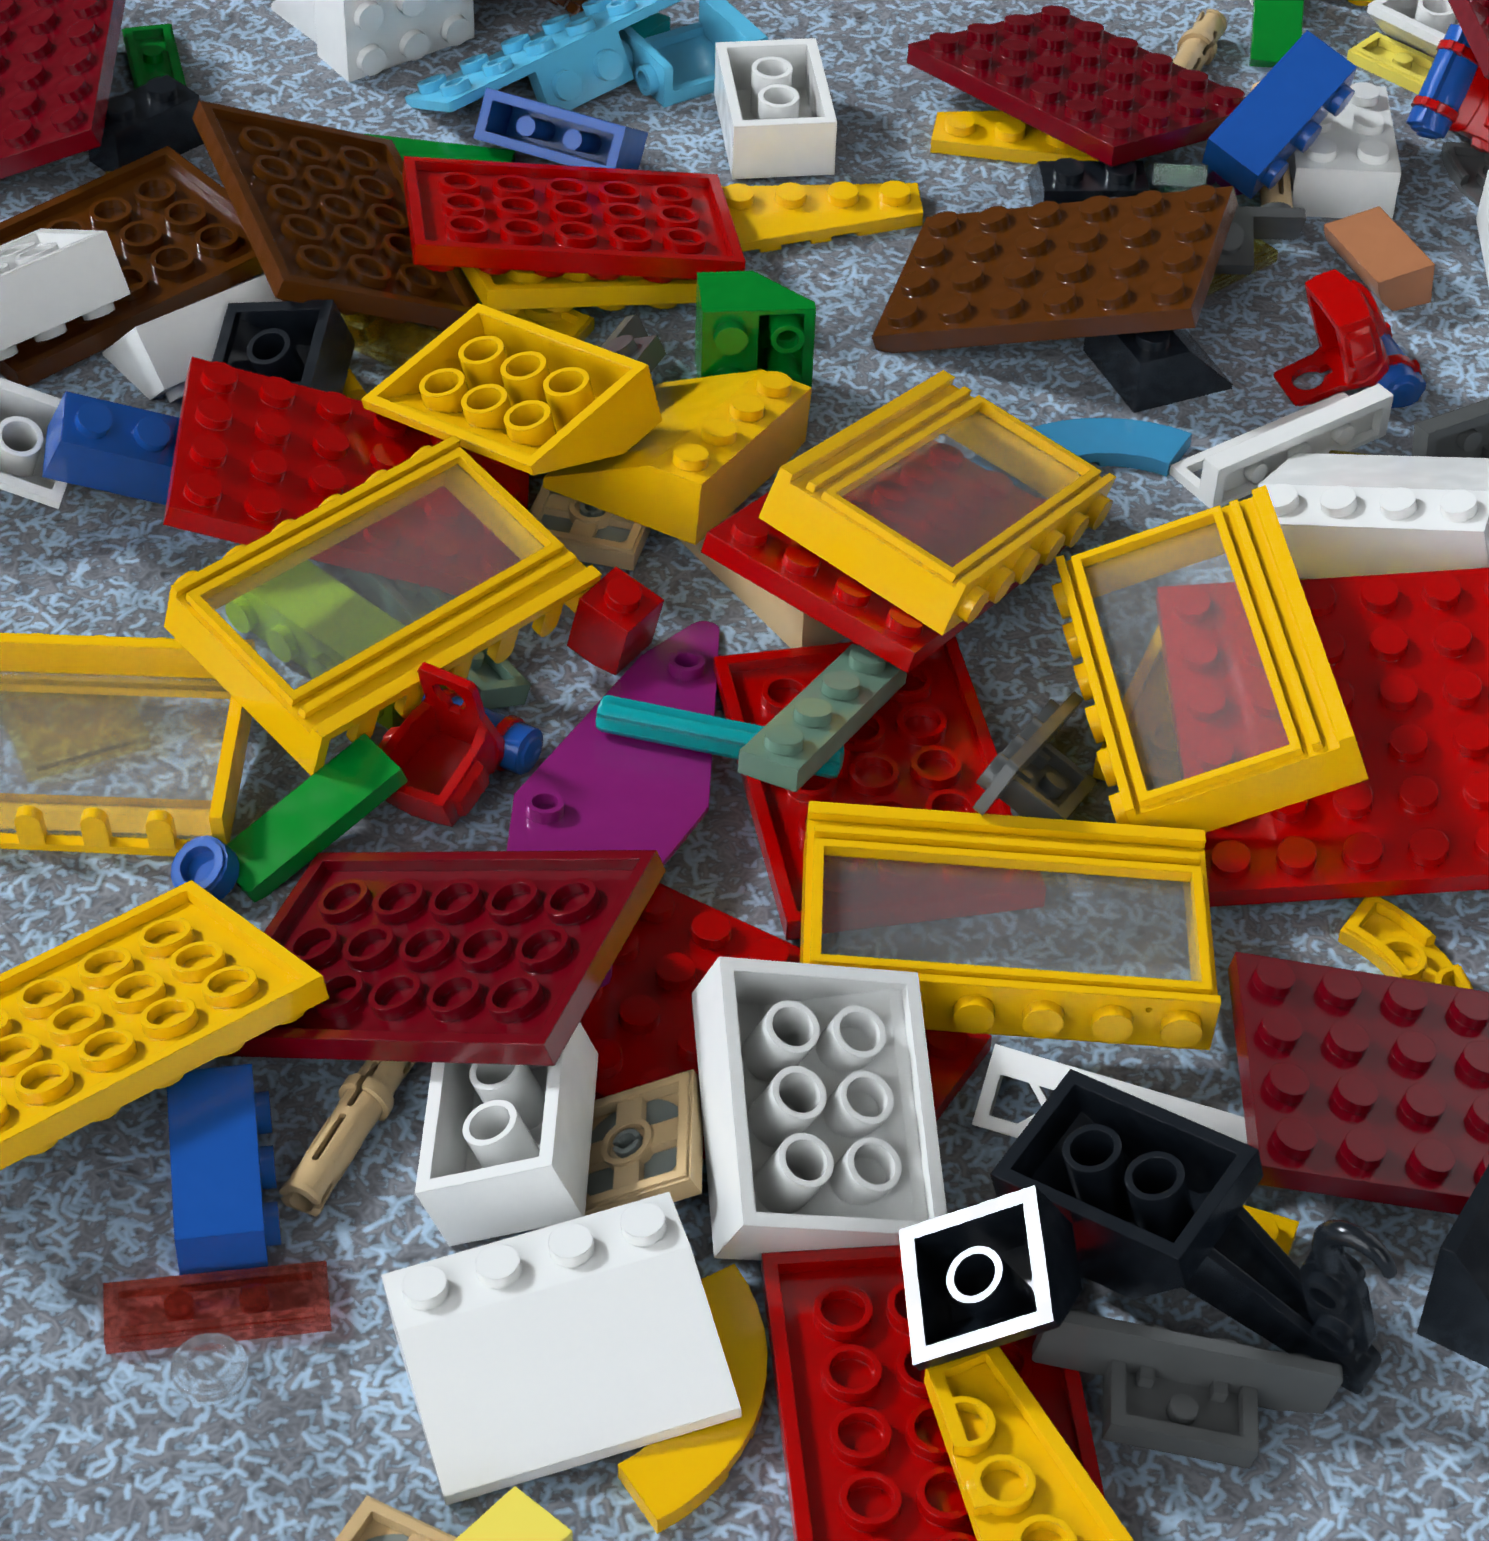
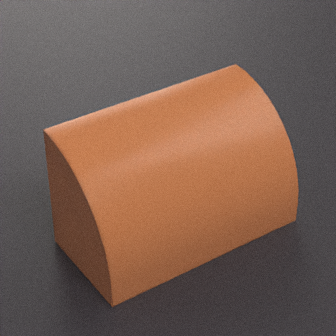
(1383, 258)

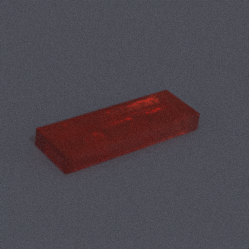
(229, 1302)

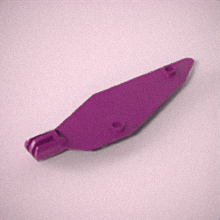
(622, 789)

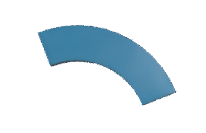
(1120, 442)

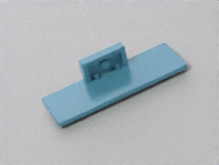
(565, 62)

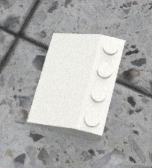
(53, 280)
(1382, 513)
(814, 1106)
(559, 1347)

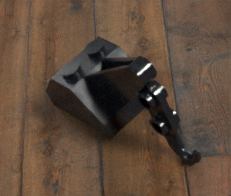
(1165, 1211)

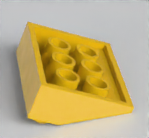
(521, 393)
(703, 458)

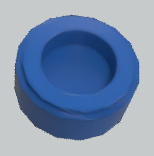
(208, 864)

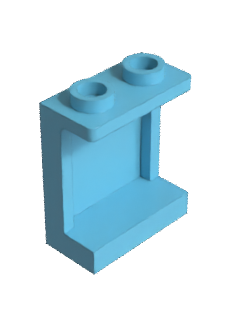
(682, 60)

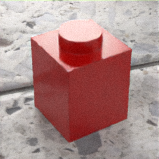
(614, 621)

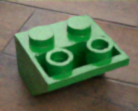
(752, 324)

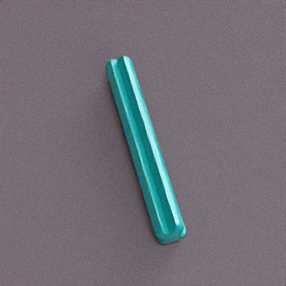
(686, 729)

